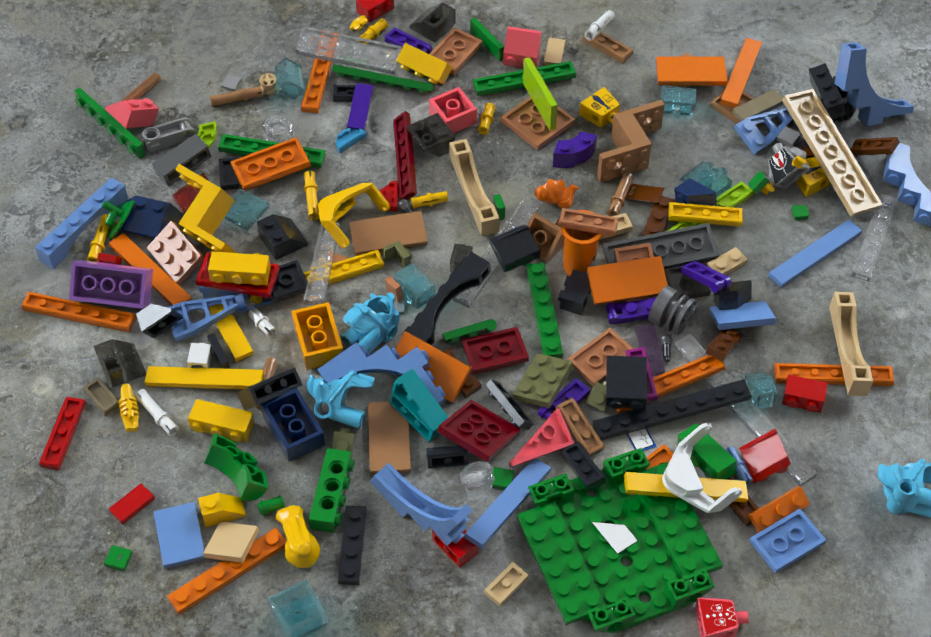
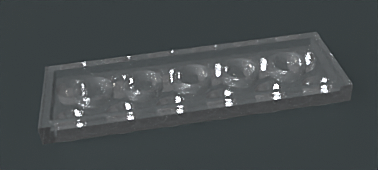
(348, 50)

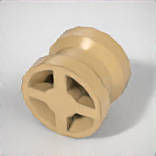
(268, 84)

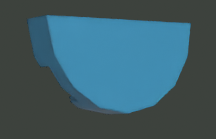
(348, 138)

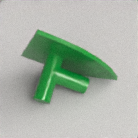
(116, 216)

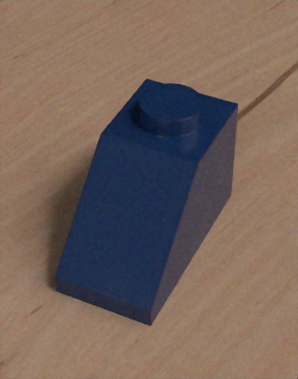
(695, 193)

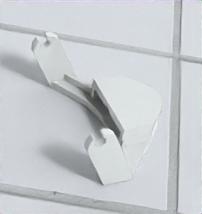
(683, 480)

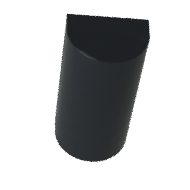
(446, 456)

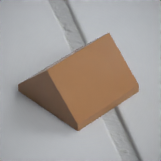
(546, 235)

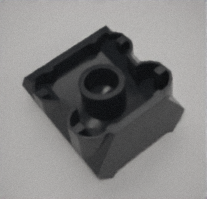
(515, 248)

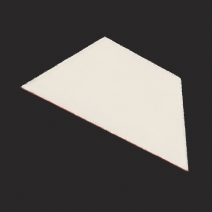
(617, 535)

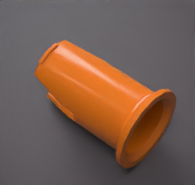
(579, 249)

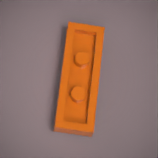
(779, 508)

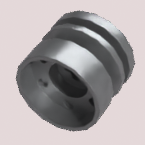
(673, 311)

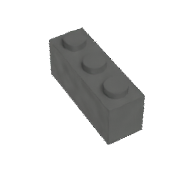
(188, 154)

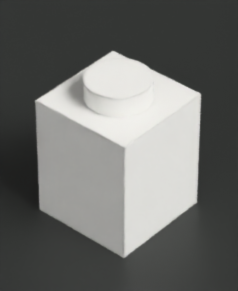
(200, 355)

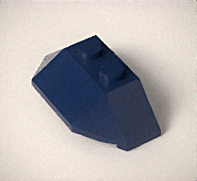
(150, 217)

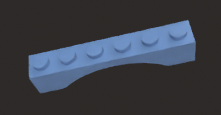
(56, 245)

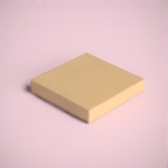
(231, 542)

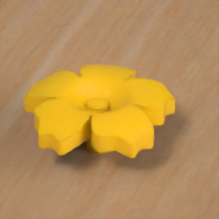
(358, 23)

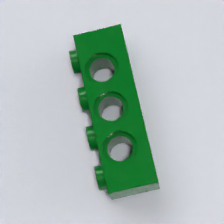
(319, 517)

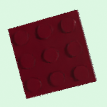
(478, 430)

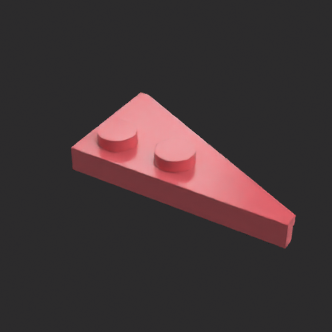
(549, 438)

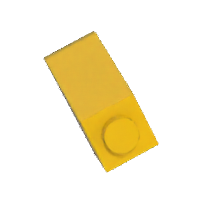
(220, 508)

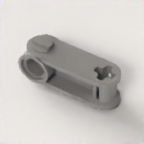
(167, 134)

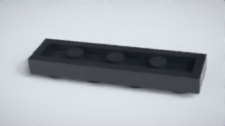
(352, 545)

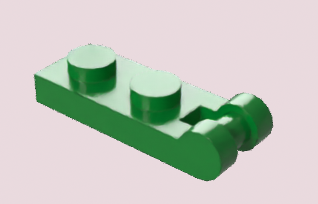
(470, 330)

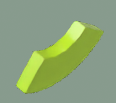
(208, 133)

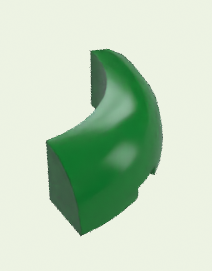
(238, 466)

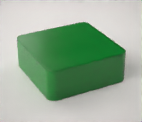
(800, 212)

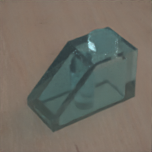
(762, 389)

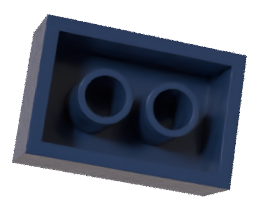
(293, 424)

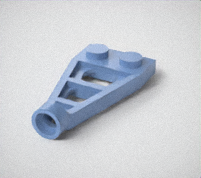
(752, 136)
(185, 329)

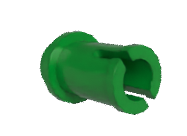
(270, 505)

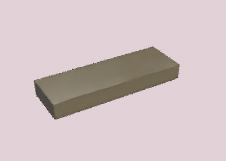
(758, 105)

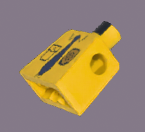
(599, 108)
(813, 179)

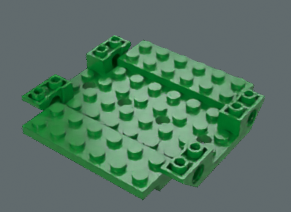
(585, 571)

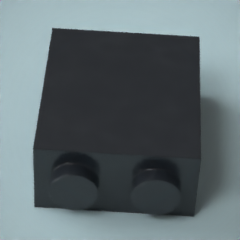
(626, 382)

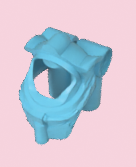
(371, 322)
(334, 396)
(905, 487)

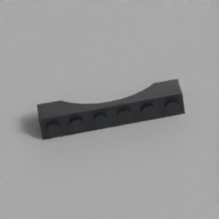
(469, 274)

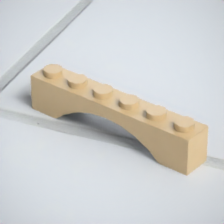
(481, 208)
(855, 369)

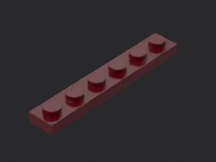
(404, 157)

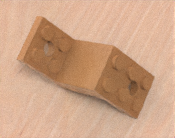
(631, 141)

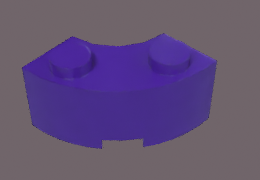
(574, 150)

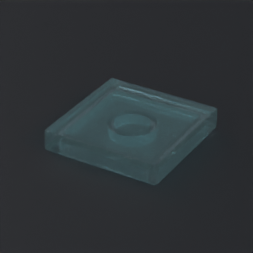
(246, 209)

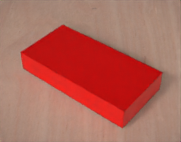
(131, 503)

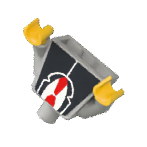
(785, 167)

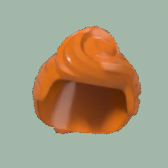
(556, 193)

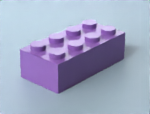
(110, 284)

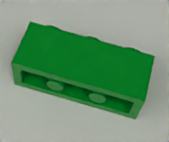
(710, 456)

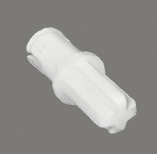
(262, 322)

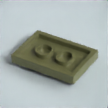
(543, 380)

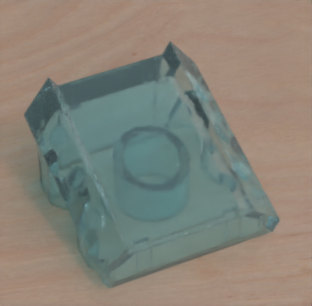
(710, 177)

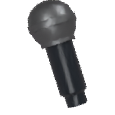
(404, 206)
(666, 341)

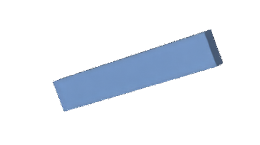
(814, 253)
(506, 503)

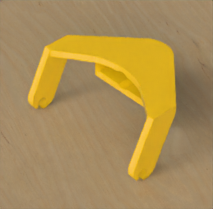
(336, 205)

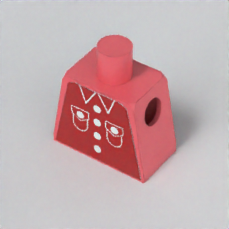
(718, 617)

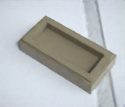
(101, 396)

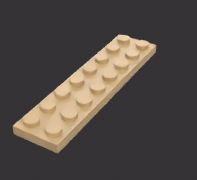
(832, 152)

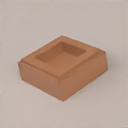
(395, 288)

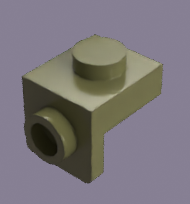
(397, 251)
(598, 396)
(343, 440)

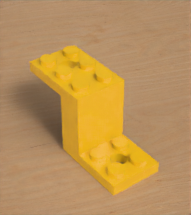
(205, 211)

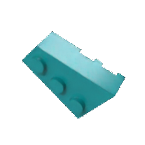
(417, 404)

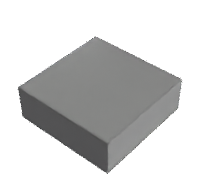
(788, 136)

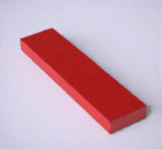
(62, 433)

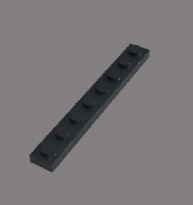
(672, 409)

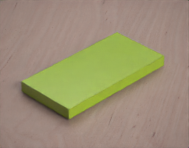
(540, 93)

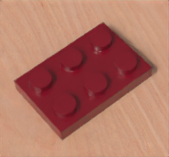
(495, 350)

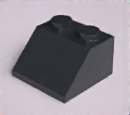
(280, 235)

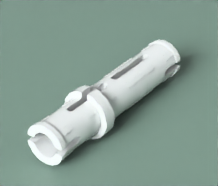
(597, 27)
(161, 417)

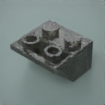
(435, 21)
(432, 135)
(119, 362)

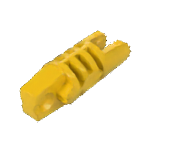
(128, 409)

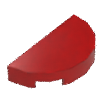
(390, 193)

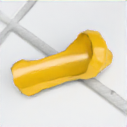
(301, 546)

